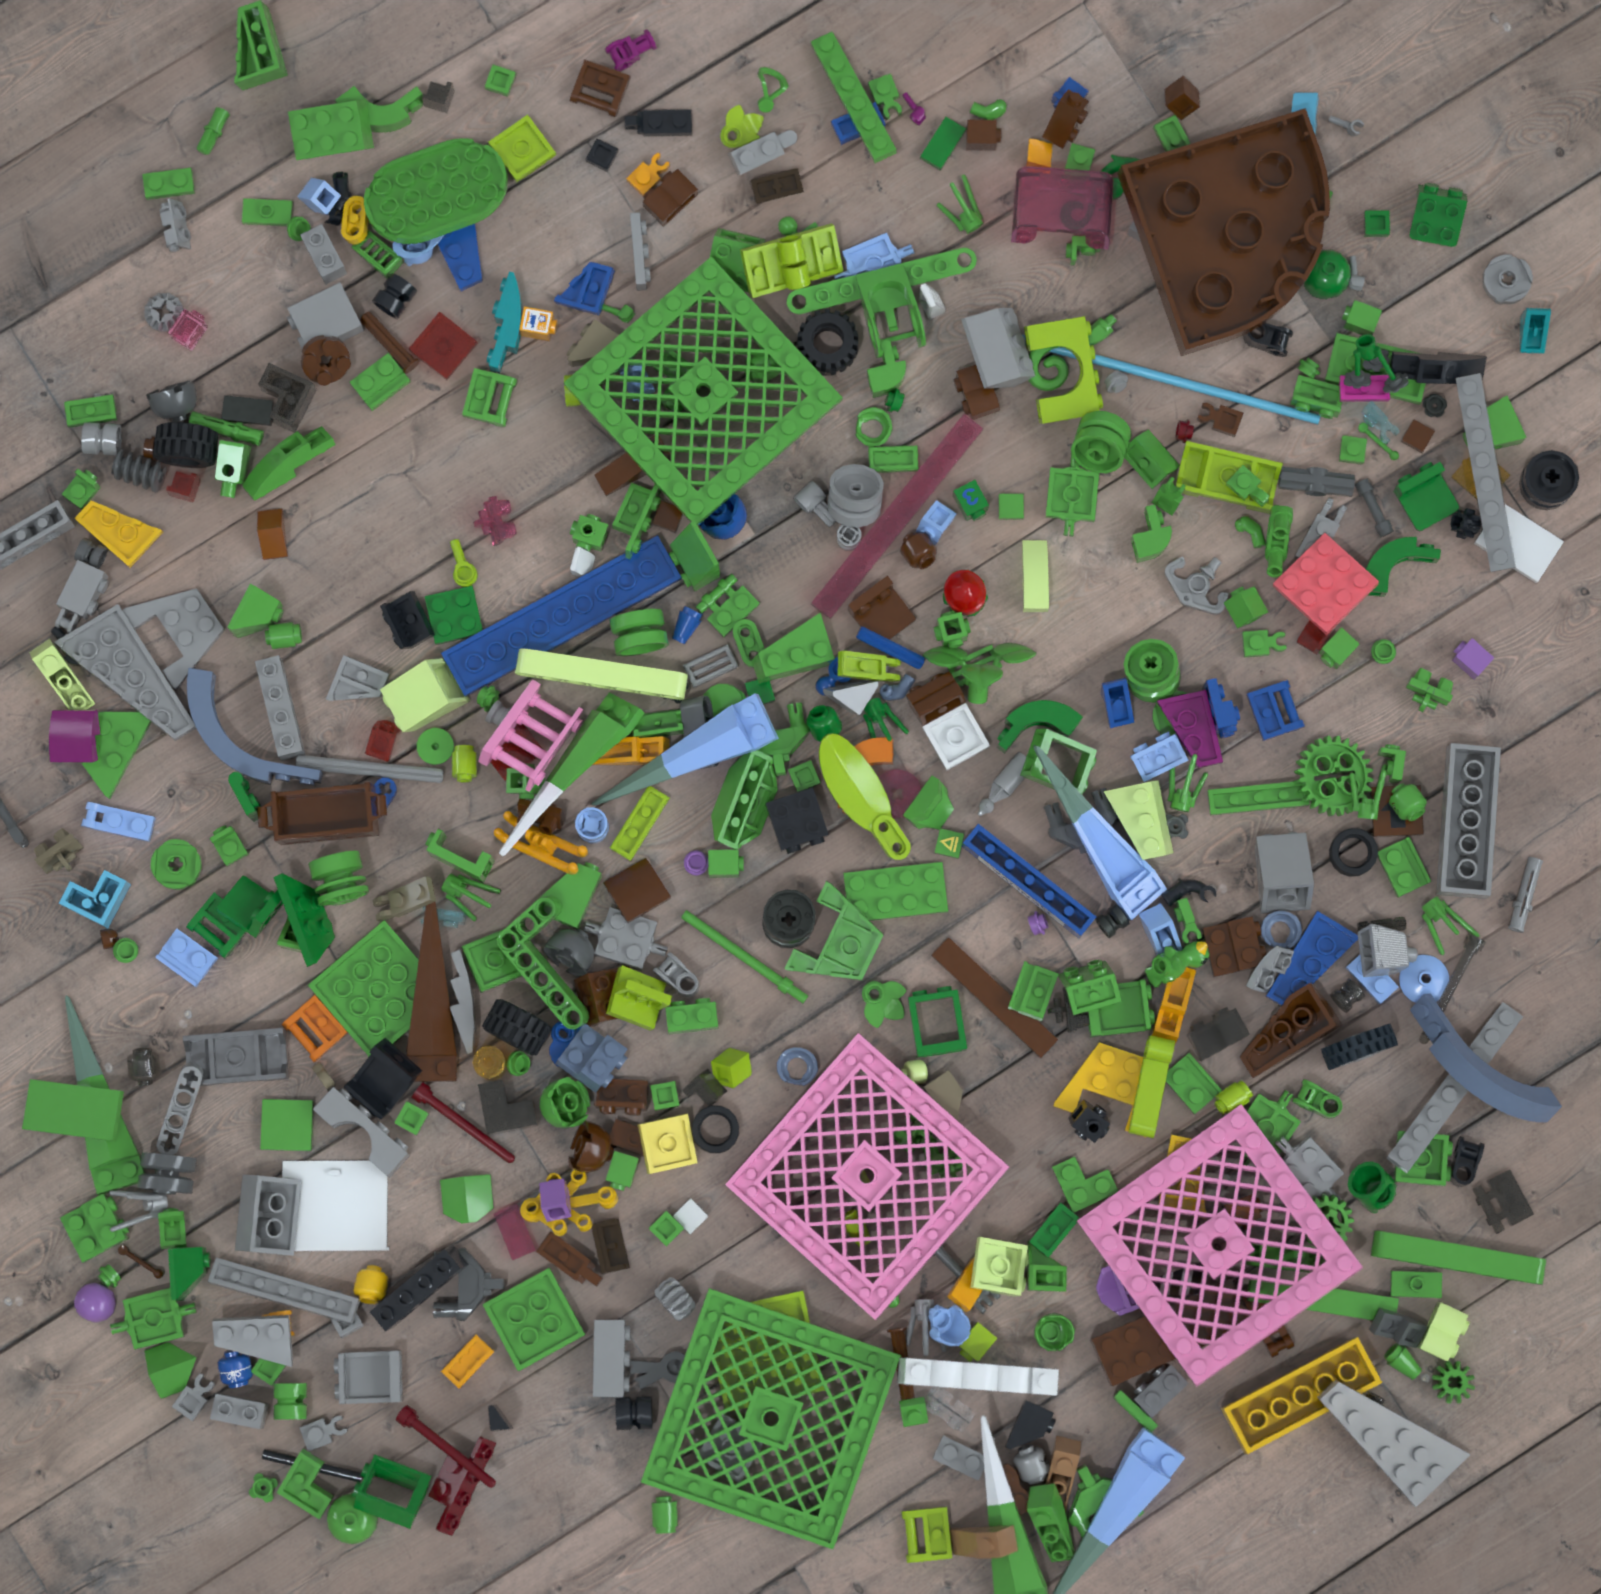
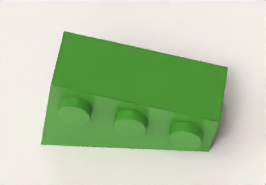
(258, 48)
(795, 653)

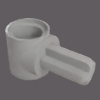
(812, 500)

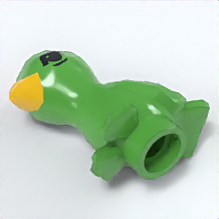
(1172, 963)

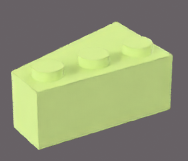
(1143, 817)

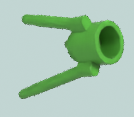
(969, 218)
(1182, 798)
(1369, 807)
(455, 886)
(1437, 910)

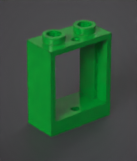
(939, 1048)
(398, 1475)

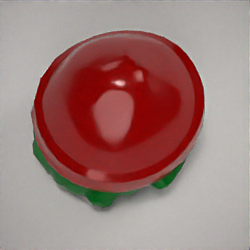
(965, 593)

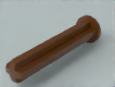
(389, 342)
(900, 1348)

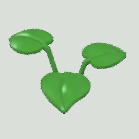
(979, 676)

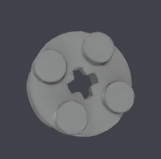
(1511, 266)

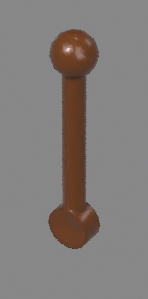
(123, 1250)

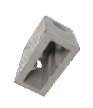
(1384, 951)

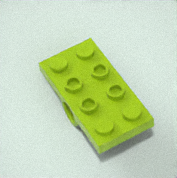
(791, 261)

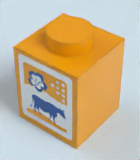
(537, 324)

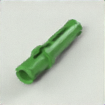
(236, 431)

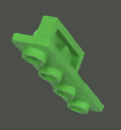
(635, 514)

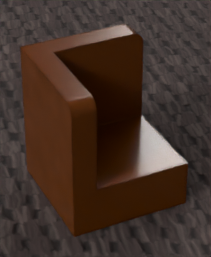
(1182, 98)

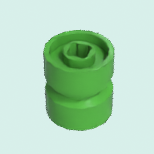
(290, 1401)

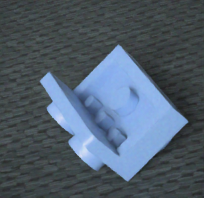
(1158, 757)

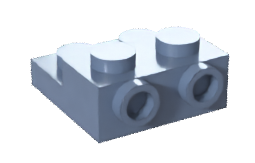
(592, 1058)

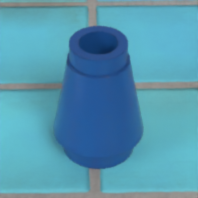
(686, 624)

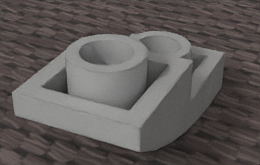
(1275, 961)

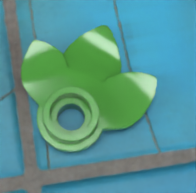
(887, 1003)

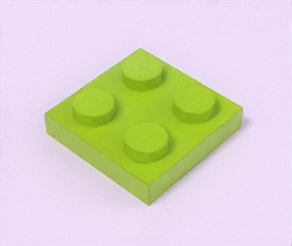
(522, 148)

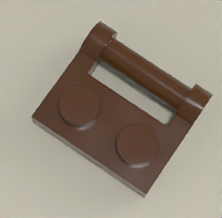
(601, 80)

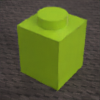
(977, 1344)

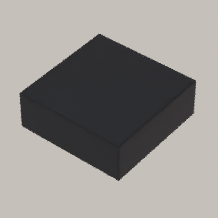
(602, 155)

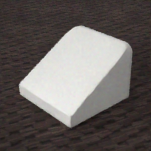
(582, 562)
(690, 1216)

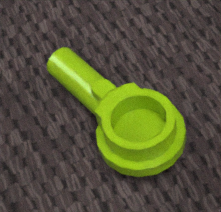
(464, 572)

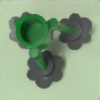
(1375, 360)

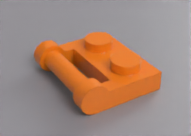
(321, 1023)

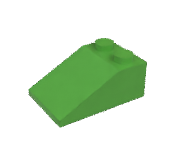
(694, 557)

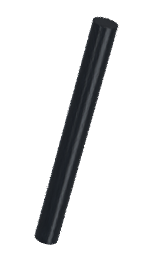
(325, 1469)

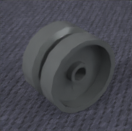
(166, 1176)

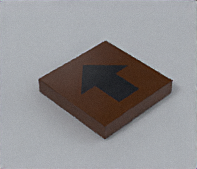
(1388, 822)

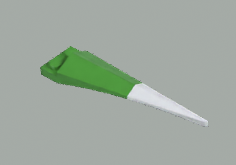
(596, 736)
(1019, 1570)

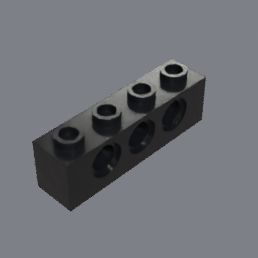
(419, 1288)

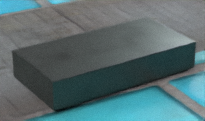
(247, 410)

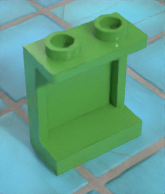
(477, 871)
(1126, 1016)

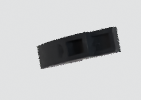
(1437, 368)

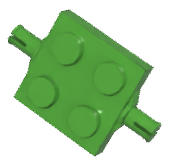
(1072, 495)
(1273, 1119)
(153, 1318)

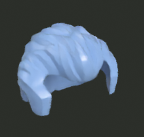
(949, 1325)

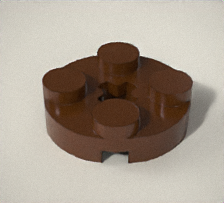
(325, 373)

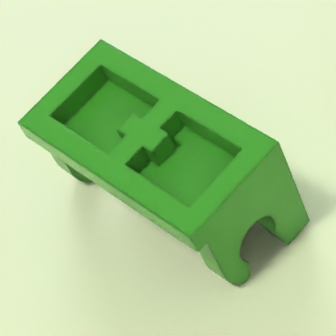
(659, 724)

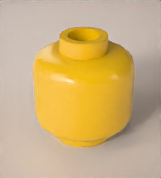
(371, 1285)

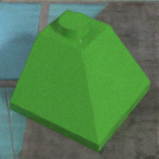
(255, 613)

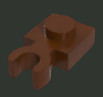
(1225, 419)

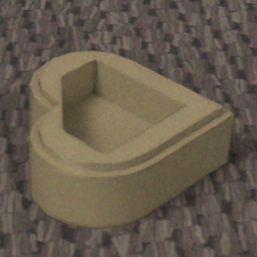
(324, 1077)

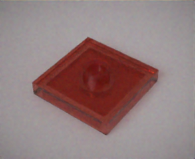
(443, 346)

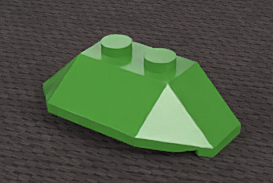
(742, 799)

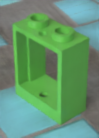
(1043, 738)

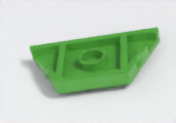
(115, 747)

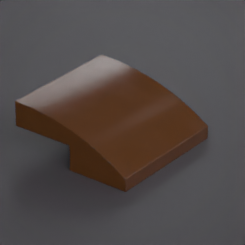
(637, 890)

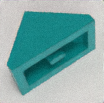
(1534, 330)

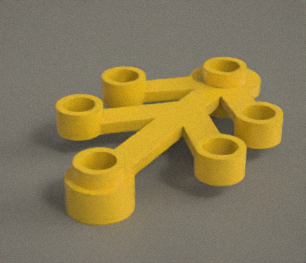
(578, 1201)

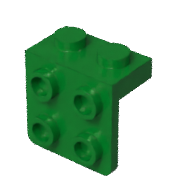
(1438, 215)
(1426, 496)

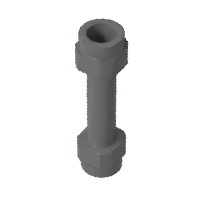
(1365, 489)

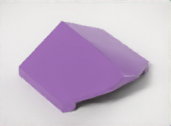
(1113, 1293)

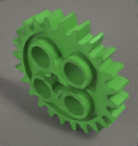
(1329, 753)

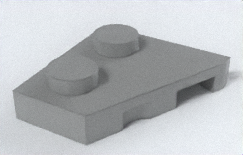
(356, 681)

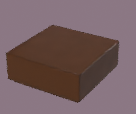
(1417, 436)
(667, 517)

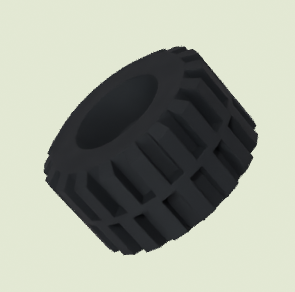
(834, 323)
(185, 445)
(516, 1027)

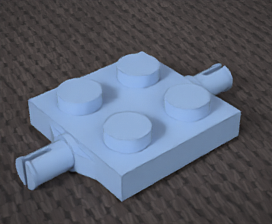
(872, 255)

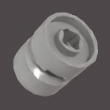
(99, 439)

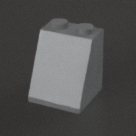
(1284, 872)

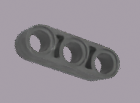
(694, 714)

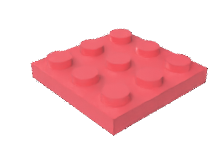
(1325, 583)

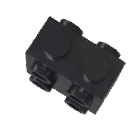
(797, 820)

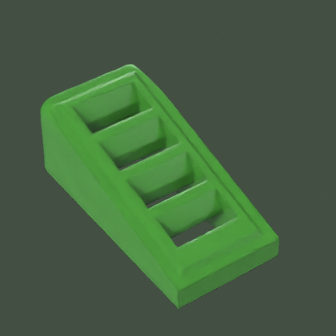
(385, 271)

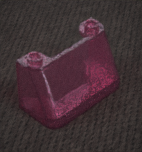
(1063, 204)

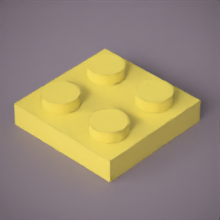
(667, 1143)

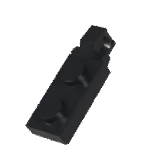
(661, 122)

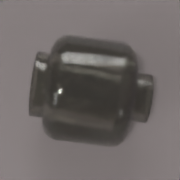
(143, 1065)

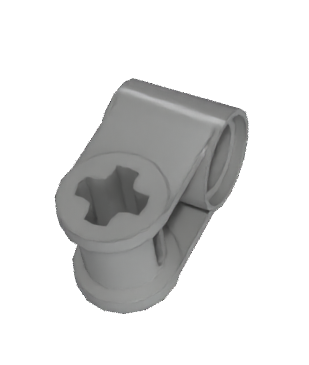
(674, 973)

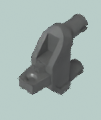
(1066, 833)
(473, 1288)

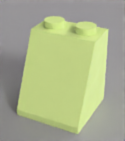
(423, 695)

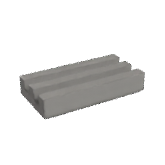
(691, 675)

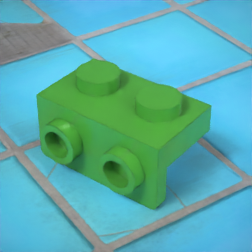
(1317, 397)

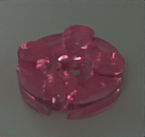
(907, 782)

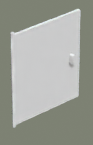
(339, 1207)

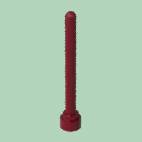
(425, 1095)
(408, 1418)

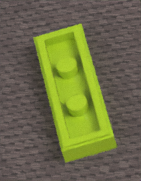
(639, 823)

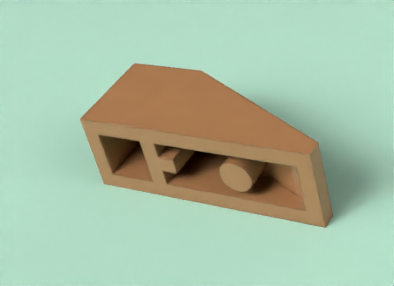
(984, 1541)

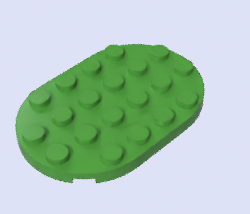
(435, 191)

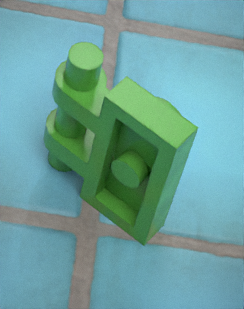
(732, 610)

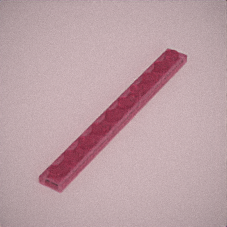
(897, 516)

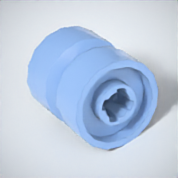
(592, 825)

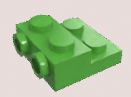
(1431, 1165)
(91, 1226)

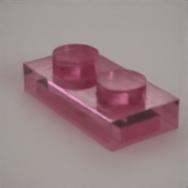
(514, 1232)

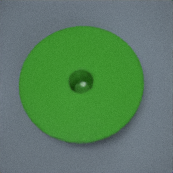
(435, 746)

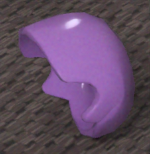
(95, 1302)

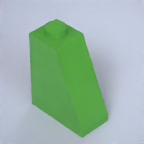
(574, 894)

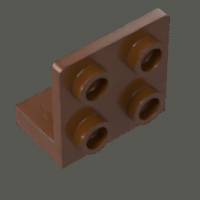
(881, 610)
(595, 992)
(622, 1095)

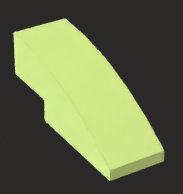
(1035, 576)

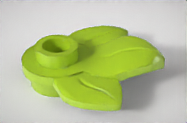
(742, 125)

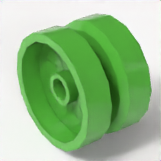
(1101, 442)
(639, 632)
(1152, 670)

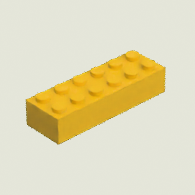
(1293, 1396)

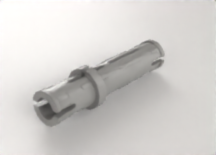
(1518, 922)

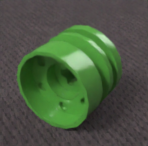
(338, 878)

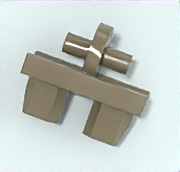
(59, 854)

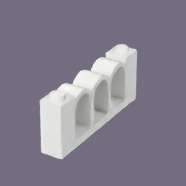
(977, 1376)

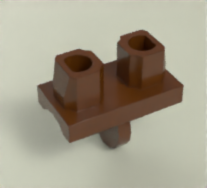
(548, 820)

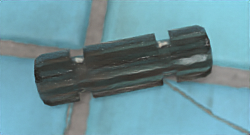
(1397, 924)

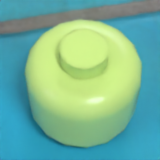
(916, 1071)

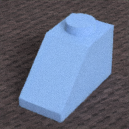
(1160, 929)

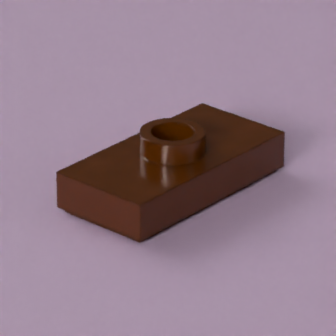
(626, 1137)

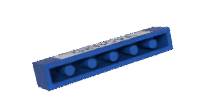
(1028, 881)

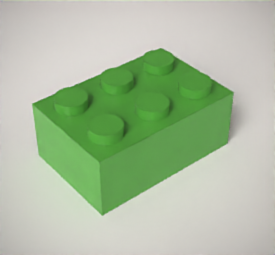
(331, 129)

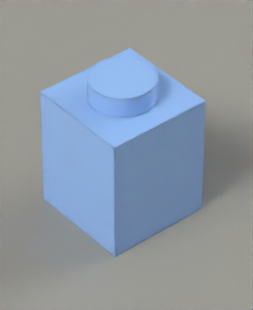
(319, 196)

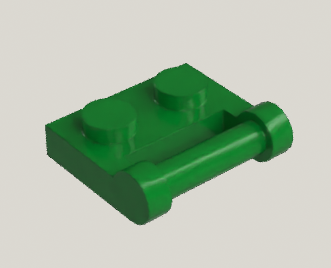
(247, 800)
(229, 928)

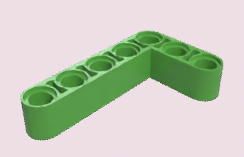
(540, 964)

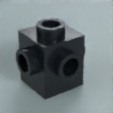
(1089, 1121)

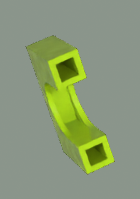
(1073, 336)

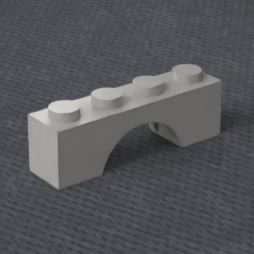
(338, 1111)

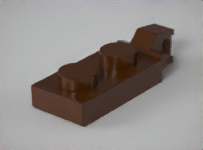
(568, 1259)

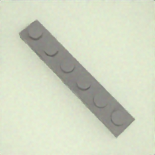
(284, 1291)

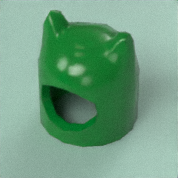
(1372, 1186)

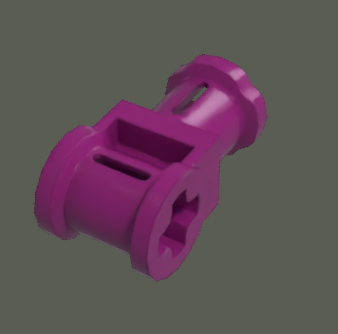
(630, 50)

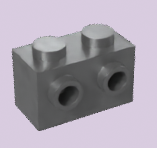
(1160, 1390)

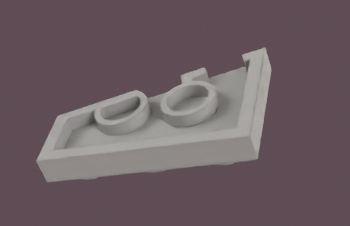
(256, 1336)

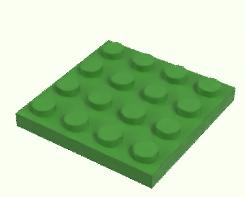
(371, 988)

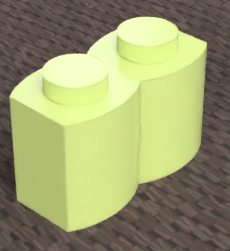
(1443, 1331)

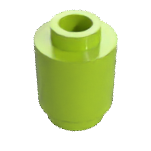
(464, 763)
(1232, 1097)

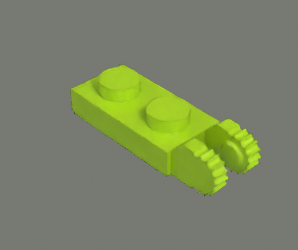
(866, 666)

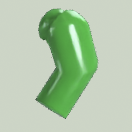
(991, 111)
(1253, 528)

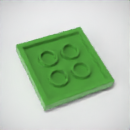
(533, 1319)

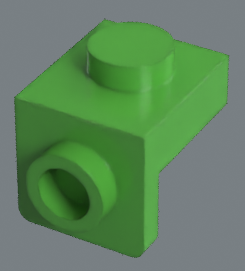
(172, 1229)

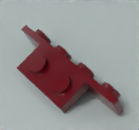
(456, 1485)

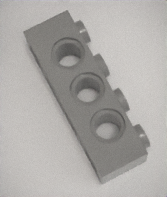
(33, 533)
(280, 707)

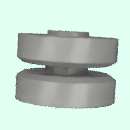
(855, 495)

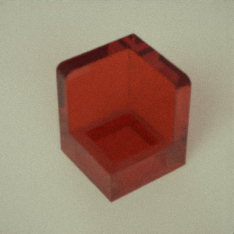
(184, 486)
(1312, 638)

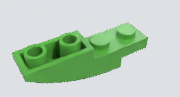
(279, 464)

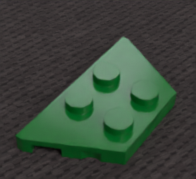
(307, 918)

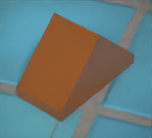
(272, 534)

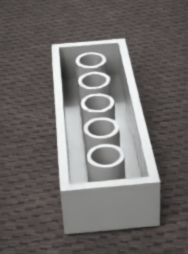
(1468, 821)

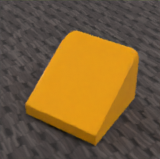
(1039, 153)

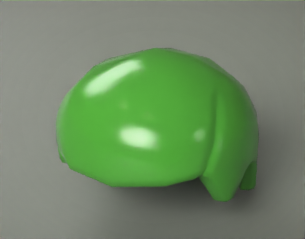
(1054, 1332)

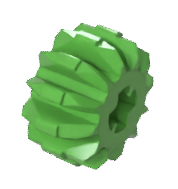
(1453, 1372)

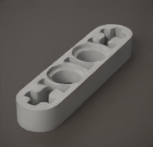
(180, 1109)

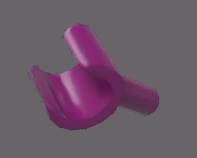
(918, 113)

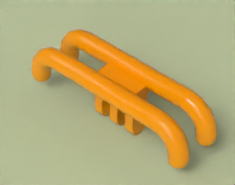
(543, 846)

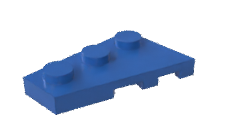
(462, 256)

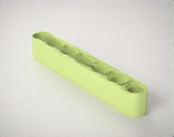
(601, 674)

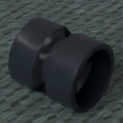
(395, 294)
(634, 1413)

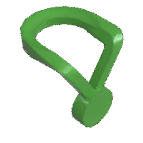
(766, 103)

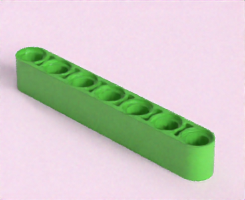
(1458, 1257)

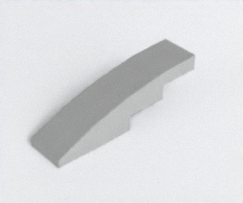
(464, 1011)

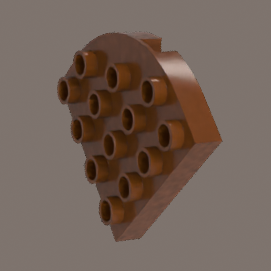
(1230, 225)

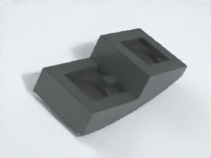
(1398, 1327)

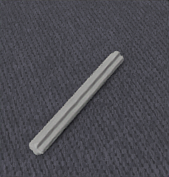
(371, 768)

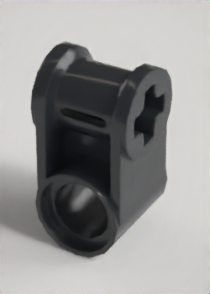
(1270, 338)
(1466, 1156)

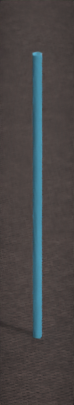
(1196, 386)

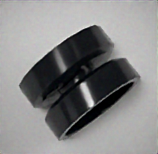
(1539, 490)

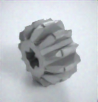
(675, 1299)

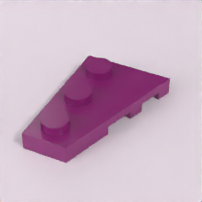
(1194, 726)

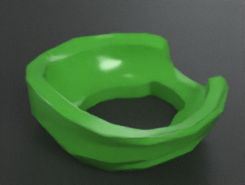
(874, 414)

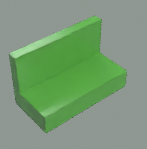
(1150, 459)

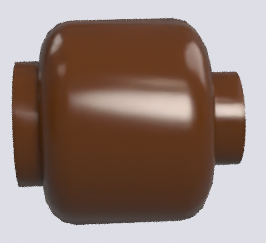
(918, 550)

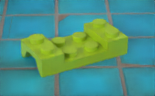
(1208, 468)

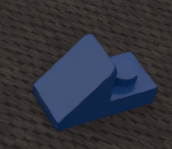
(1117, 702)

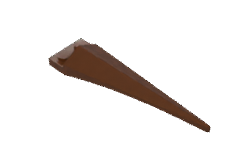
(431, 1028)

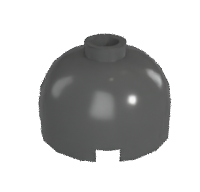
(173, 401)
(571, 950)

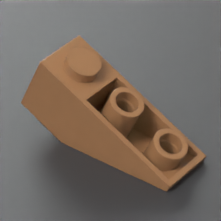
(1063, 1466)

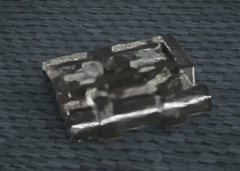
(1509, 1197)

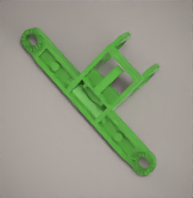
(883, 291)

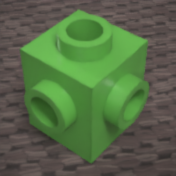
(595, 539)
(955, 621)
(517, 782)

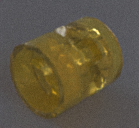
(490, 1063)

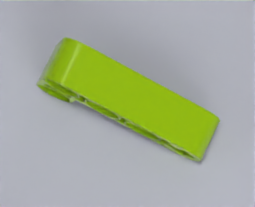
(1151, 1086)

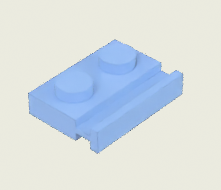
(186, 957)

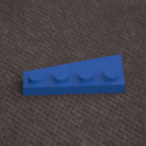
(1312, 956)

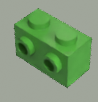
(692, 1017)

